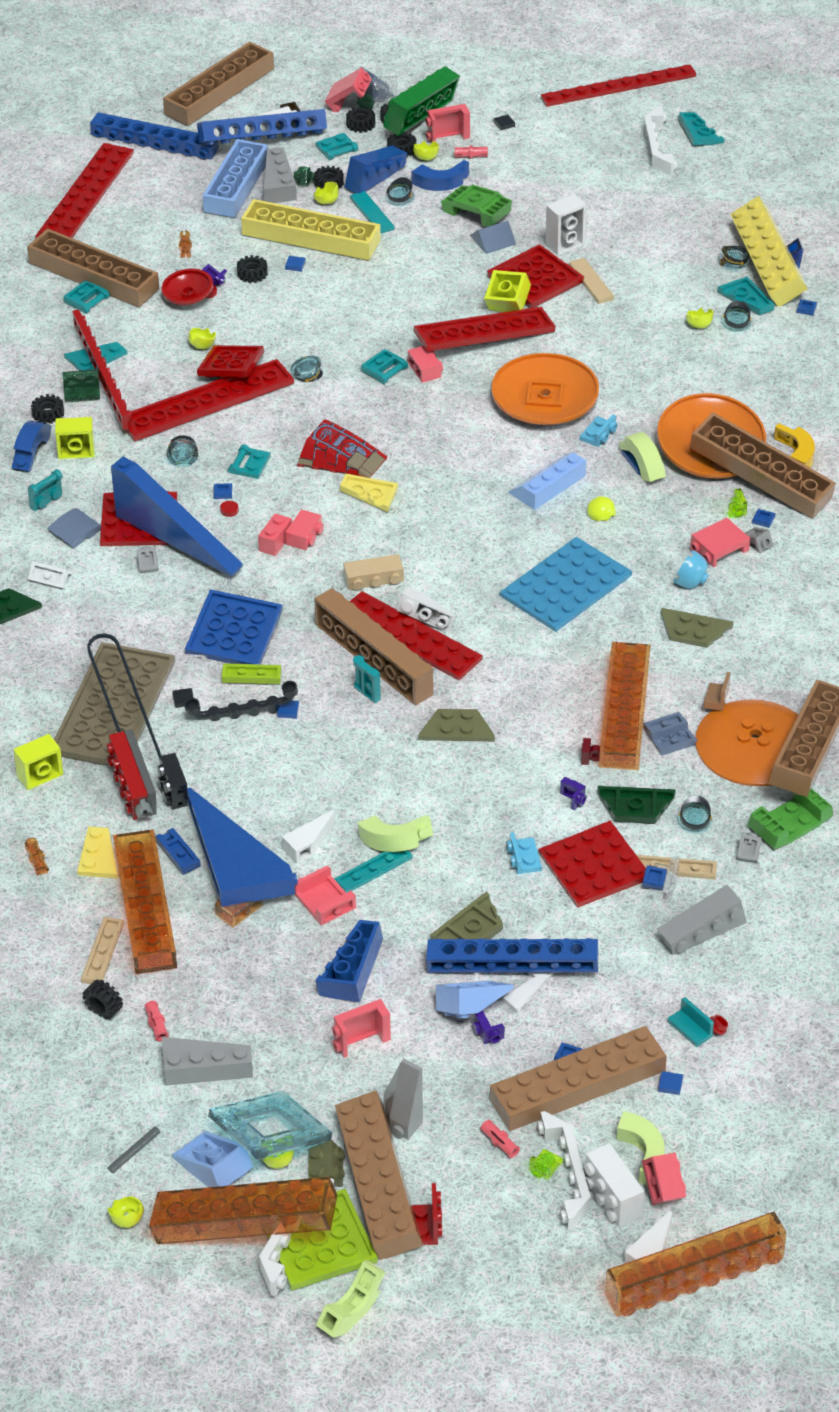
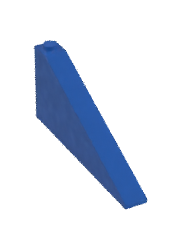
(155, 511)
(236, 860)

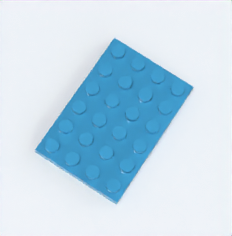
(565, 584)

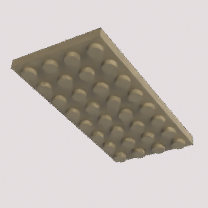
(89, 720)

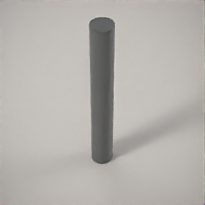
(133, 1150)

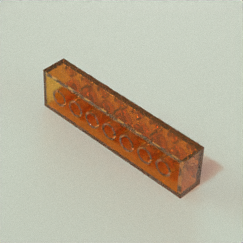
(625, 706)
(144, 902)
(243, 1210)
(695, 1264)

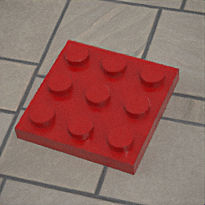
(230, 361)

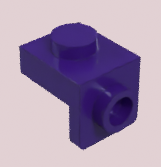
(217, 277)
(573, 790)
(486, 1031)

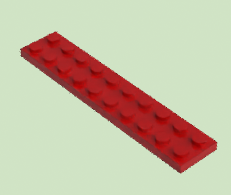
(87, 190)
(207, 399)

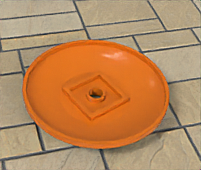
(522, 382)
(686, 415)
(728, 745)

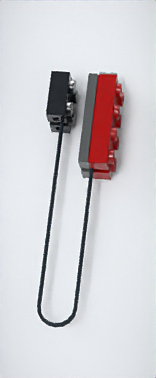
(129, 763)

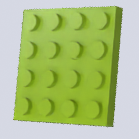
(328, 1253)

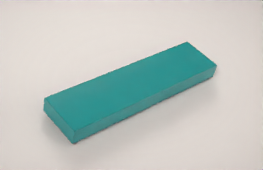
(372, 211)
(372, 869)

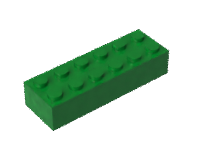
(413, 104)

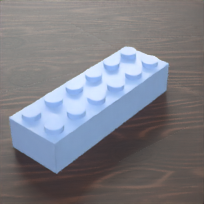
(235, 178)

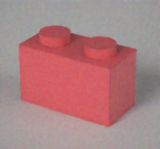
(424, 364)
(304, 530)
(273, 534)
(664, 1178)

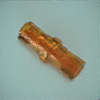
(185, 244)
(36, 856)

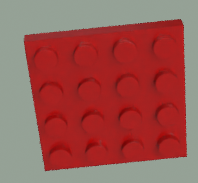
(545, 271)
(121, 533)
(593, 863)

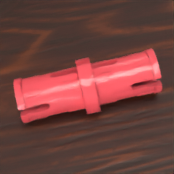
(471, 152)
(156, 1020)
(507, 1145)

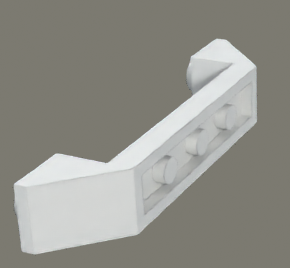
(662, 162)
(556, 1129)
(271, 1270)

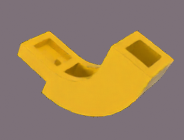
(799, 440)

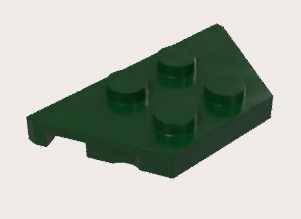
(16, 605)
(635, 803)

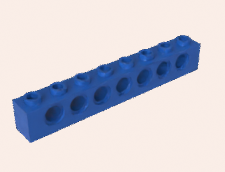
(316, 117)
(151, 135)
(512, 955)

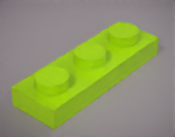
(251, 673)

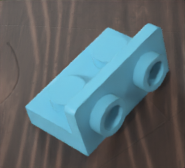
(599, 430)
(524, 854)

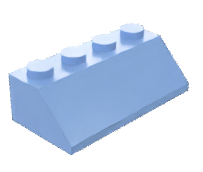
(550, 480)

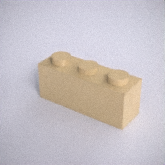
(373, 572)

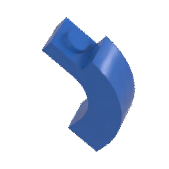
(440, 179)
(27, 442)

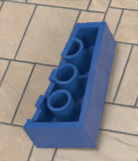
(373, 167)
(350, 969)

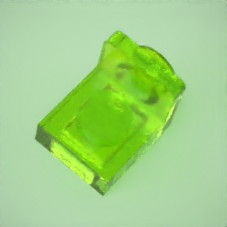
(738, 504)
(544, 1164)

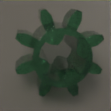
(365, 101)
(303, 175)

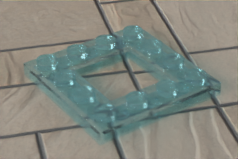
(234, 1121)

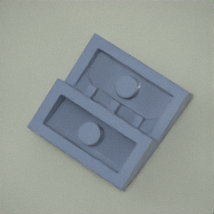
(74, 527)
(670, 733)

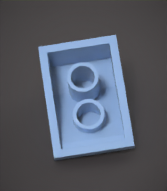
(468, 997)
(214, 1159)

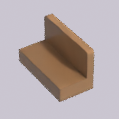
(717, 694)

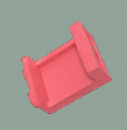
(354, 82)
(448, 122)
(719, 541)
(324, 896)
(361, 1024)

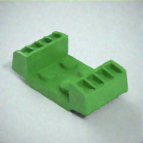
(480, 200)
(790, 819)

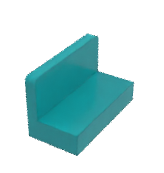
(692, 1023)

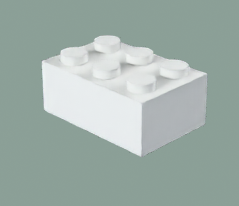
(565, 224)
(614, 1185)

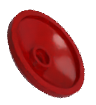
(187, 286)

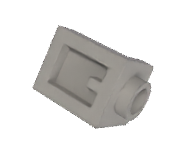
(760, 538)
(147, 559)
(749, 847)

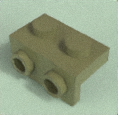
(327, 1161)

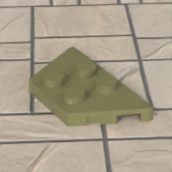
(693, 628)
(457, 726)
(473, 922)

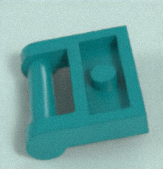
(336, 146)
(84, 292)
(381, 362)
(255, 464)
(45, 490)
(367, 679)

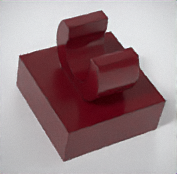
(589, 752)

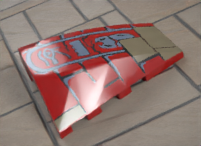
(340, 451)

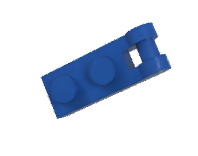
(178, 851)

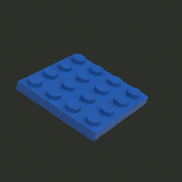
(233, 628)

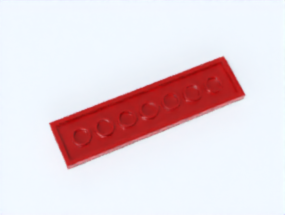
(484, 328)
(421, 639)

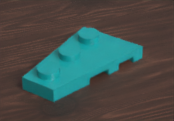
(697, 129)
(749, 293)
(109, 351)

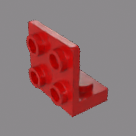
(430, 1218)

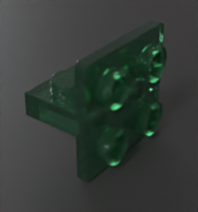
(81, 385)

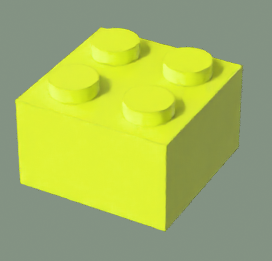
(507, 291)
(75, 437)
(38, 761)

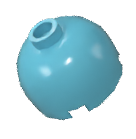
(692, 571)

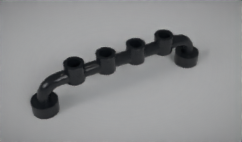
(289, 690)

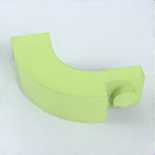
(646, 455)
(394, 837)
(643, 1134)
(345, 1313)

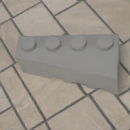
(278, 179)
(703, 921)
(204, 1061)

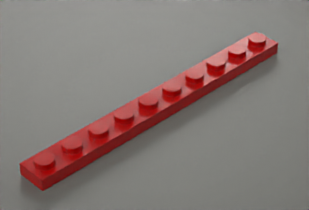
(618, 85)
(99, 363)

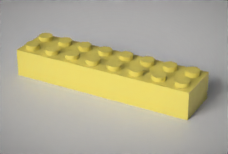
(311, 229)
(768, 251)

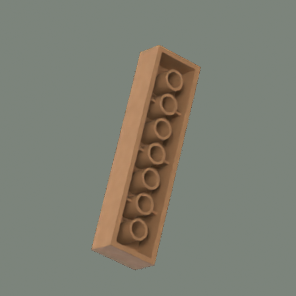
(218, 83)
(86, 263)
(762, 465)
(380, 649)
(808, 741)
(577, 1078)
(378, 1175)

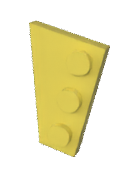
(370, 490)
(97, 854)

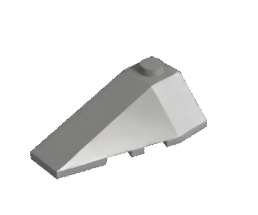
(405, 1100)

